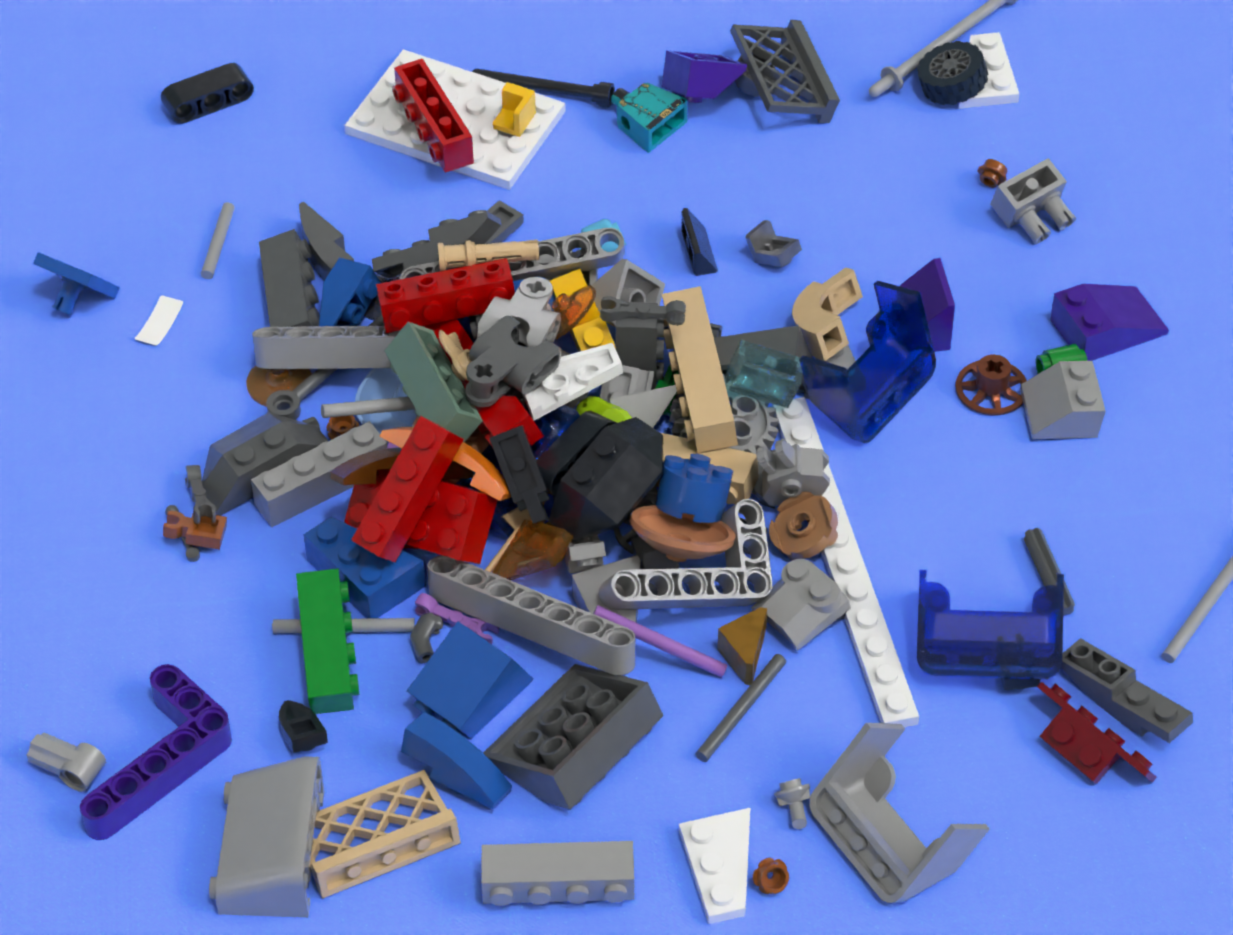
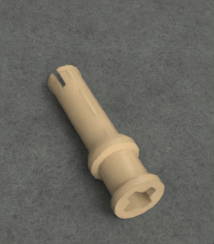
(469, 254)

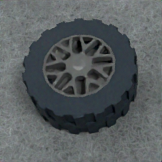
(952, 72)

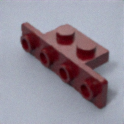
(1085, 745)

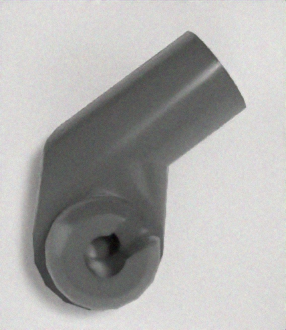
(424, 628)

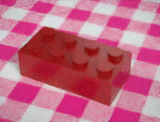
(451, 524)

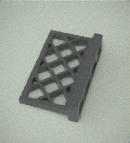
(803, 65)

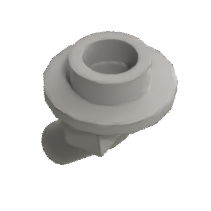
(793, 794)

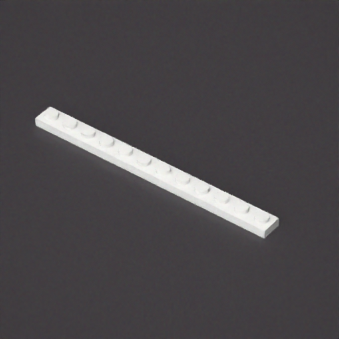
(848, 570)

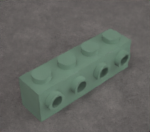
(431, 381)

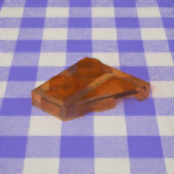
(533, 550)

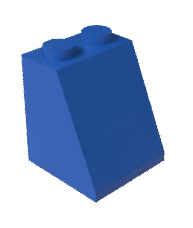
(467, 681)

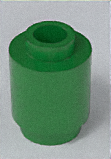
(1055, 355)

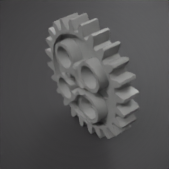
(752, 418)

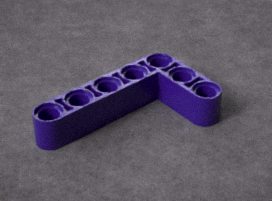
(201, 733)

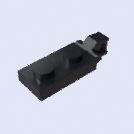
(521, 472)

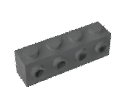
(288, 281)

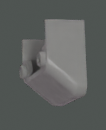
(871, 832)

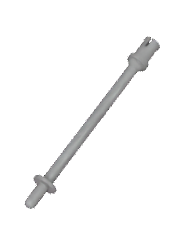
(892, 77)

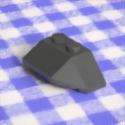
(251, 451)

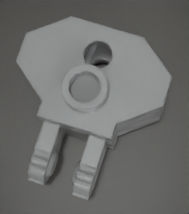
(792, 471)

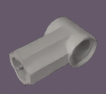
(74, 764)

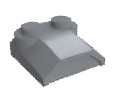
(803, 602)

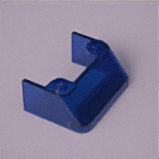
(885, 375)

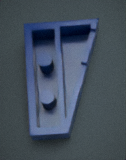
(372, 581)

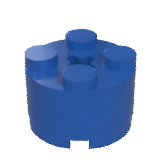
(694, 488)

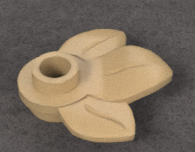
(459, 356)

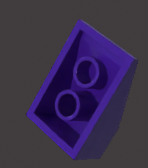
(1105, 318)

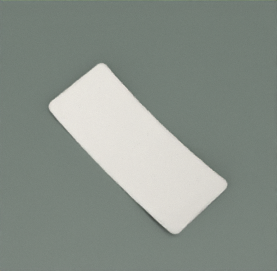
(160, 320)

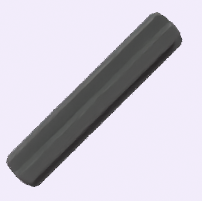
(1046, 564)

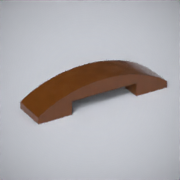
(365, 466)

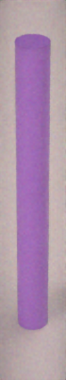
(664, 643)

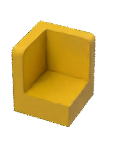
(516, 111)

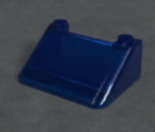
(990, 641)

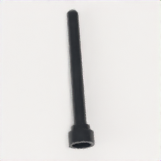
(599, 93)

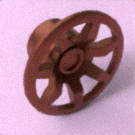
(992, 380)

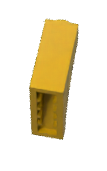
(591, 329)

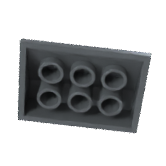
(575, 734)

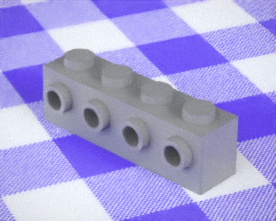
(306, 478)
(557, 872)

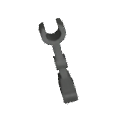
(616, 309)
(202, 506)

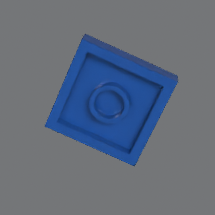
(73, 281)

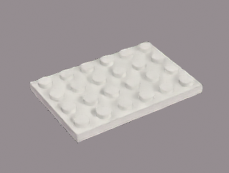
(478, 100)

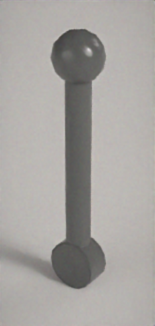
(192, 553)

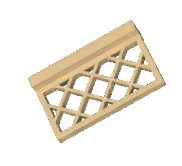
(383, 850)

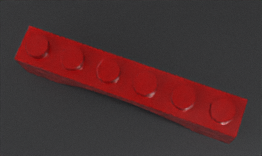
(507, 411)

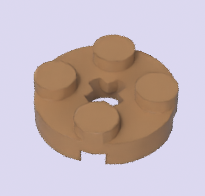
(815, 537)

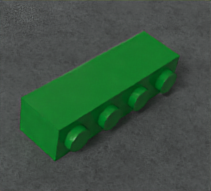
(325, 641)

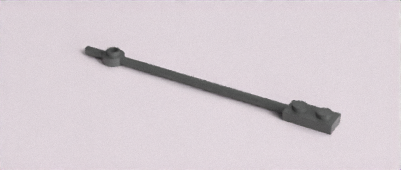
(287, 402)

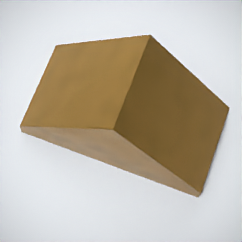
(742, 643)

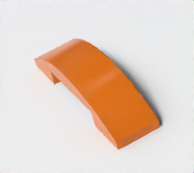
(487, 476)

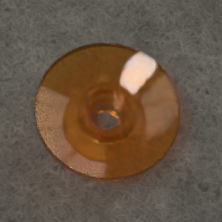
(573, 307)
(264, 382)

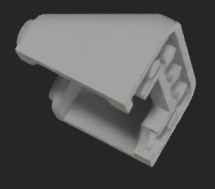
(269, 840)

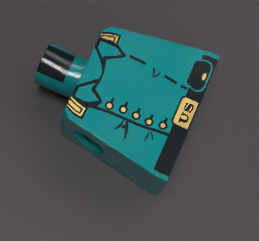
(649, 114)

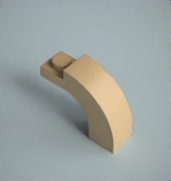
(818, 309)

